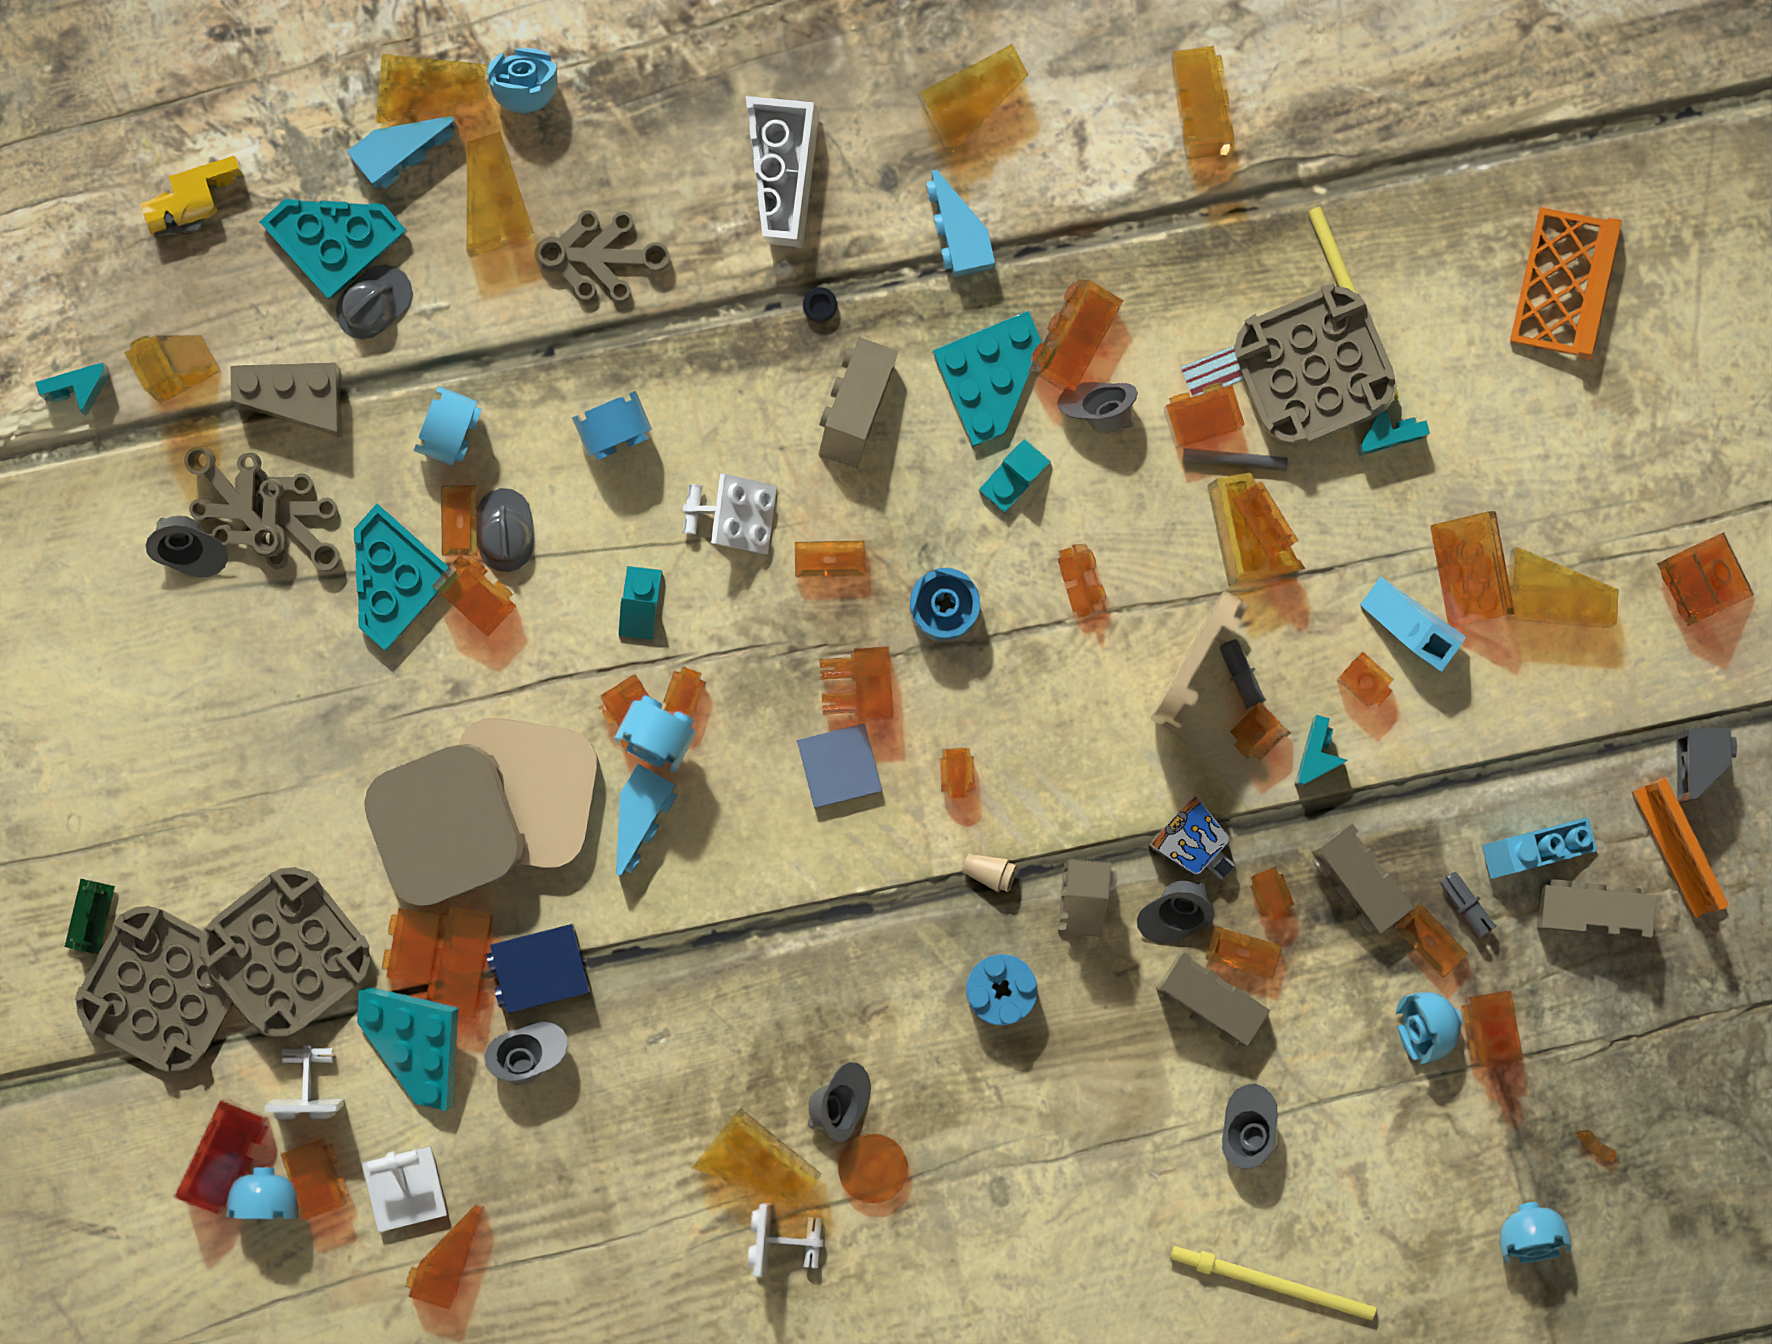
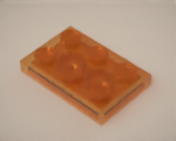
(1472, 569)

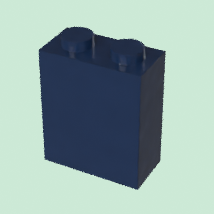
(538, 969)

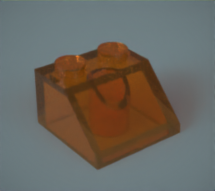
(1705, 579)

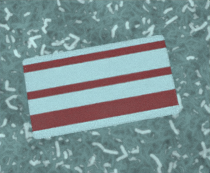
(1212, 369)

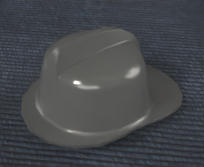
(373, 301)
(1102, 404)
(505, 529)
(184, 547)
(1176, 913)
(526, 1052)
(841, 1103)
(1250, 1126)

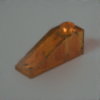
(442, 1268)

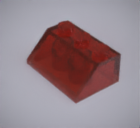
(222, 1156)

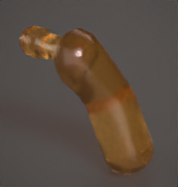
(1595, 1146)

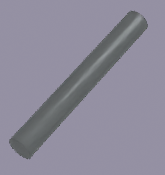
(1235, 459)

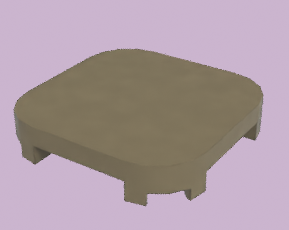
(1315, 366)
(443, 825)
(284, 952)
(153, 991)

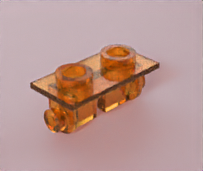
(1265, 519)
(1088, 592)

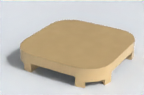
(1218, 625)
(547, 784)

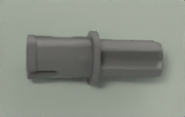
(1242, 673)
(1467, 904)

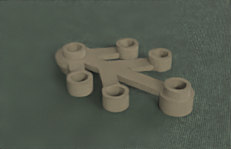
(595, 255)
(240, 504)
(286, 517)

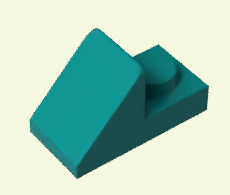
(84, 382)
(1383, 436)
(1014, 475)
(639, 603)
(1313, 761)

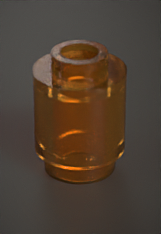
(684, 692)
(957, 772)
(1271, 893)

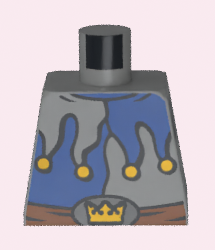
(1194, 841)

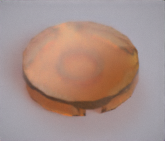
(873, 1168)

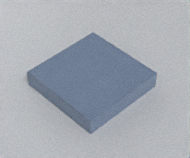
(839, 765)

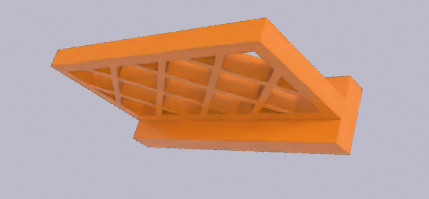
(1596, 288)
(1680, 848)

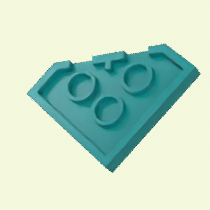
(332, 238)
(989, 374)
(391, 576)
(415, 1041)

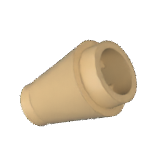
(990, 871)

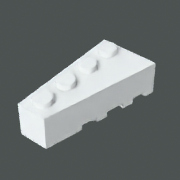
(783, 161)

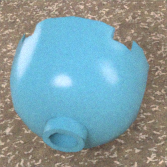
(523, 80)
(1429, 1026)
(262, 1196)
(1533, 1234)

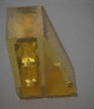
(427, 86)
(969, 96)
(1202, 102)
(494, 199)
(171, 363)
(1240, 550)
(1557, 594)
(759, 1161)

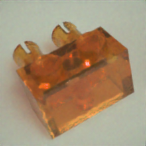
(873, 688)
(1492, 1029)

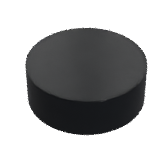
(820, 305)

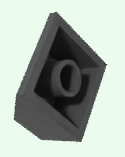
(1701, 759)

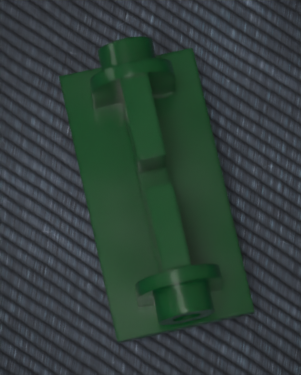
(89, 916)

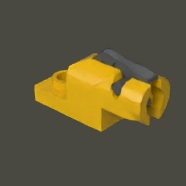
(191, 198)

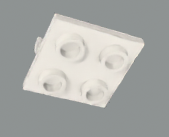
(741, 513)
(317, 1107)
(404, 1189)
(762, 1225)

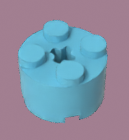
(447, 426)
(656, 733)

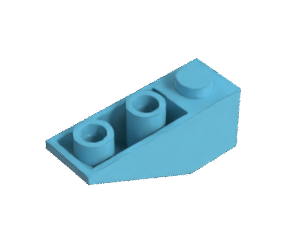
(393, 148)
(964, 234)
(1413, 624)
(639, 807)
(1539, 848)

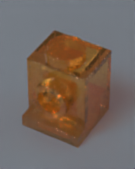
(1361, 667)
(1258, 720)

